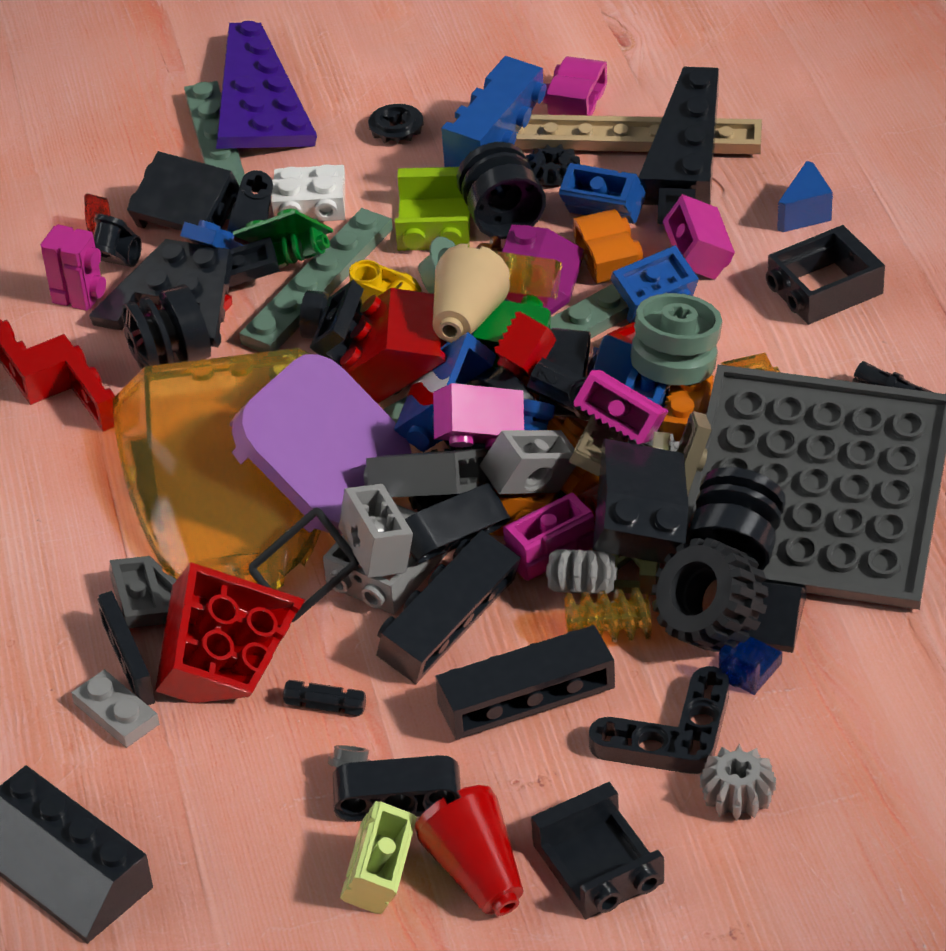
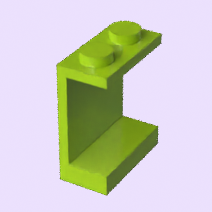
(430, 208)

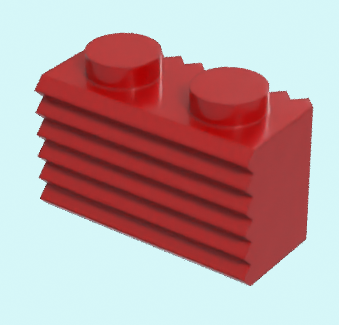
(524, 345)

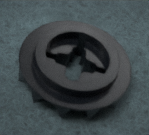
(386, 122)
(551, 173)

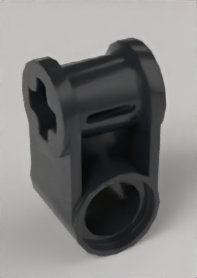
(251, 205)
(116, 241)

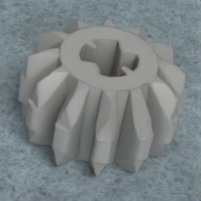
(581, 571)
(738, 782)

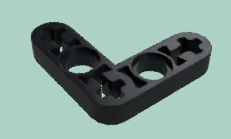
(675, 741)

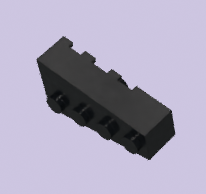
(685, 138)

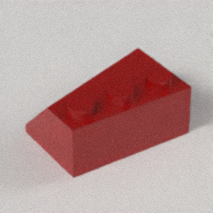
(393, 342)
(220, 635)

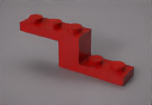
(54, 369)

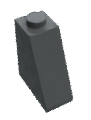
(427, 472)

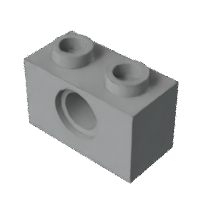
(529, 461)

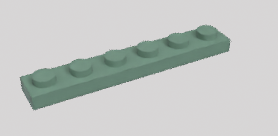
(204, 108)
(322, 273)

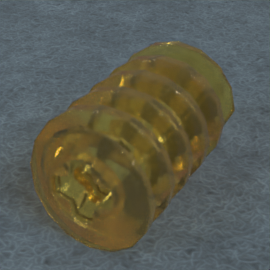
(609, 615)

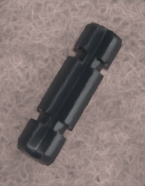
(324, 697)

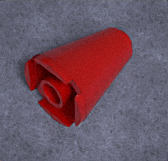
(474, 848)

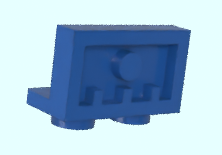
(653, 276)

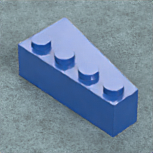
(494, 111)

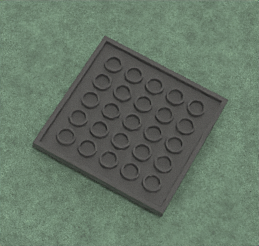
(854, 471)

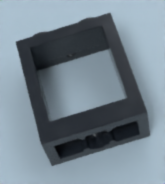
(837, 246)

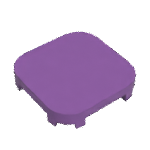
(314, 434)

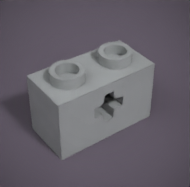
(375, 530)

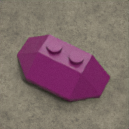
(547, 244)

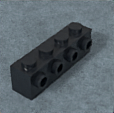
(447, 606)
(525, 681)

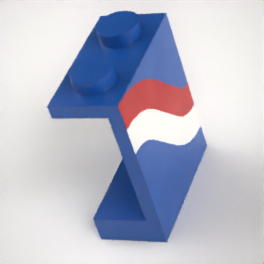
(464, 361)

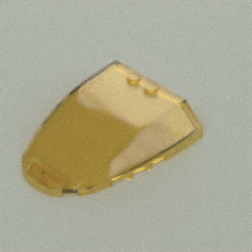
(186, 480)

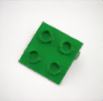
(292, 235)

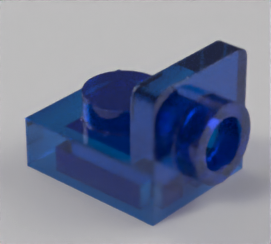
(749, 664)

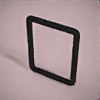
(287, 536)

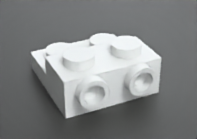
(311, 191)

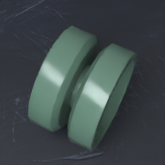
(676, 339)

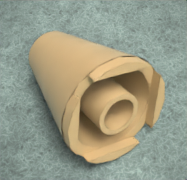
(467, 290)

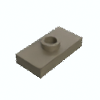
(693, 445)
(589, 448)

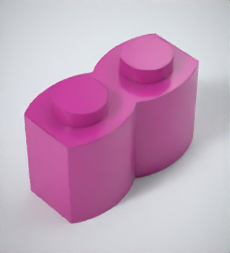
(576, 86)

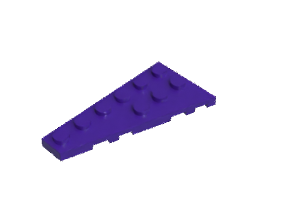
(257, 96)

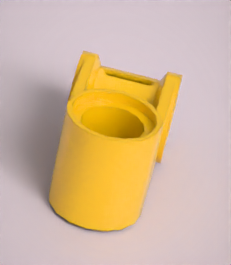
(378, 279)

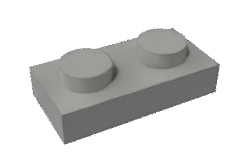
(115, 708)

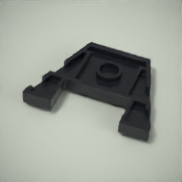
(174, 263)

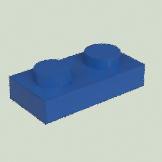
(209, 234)

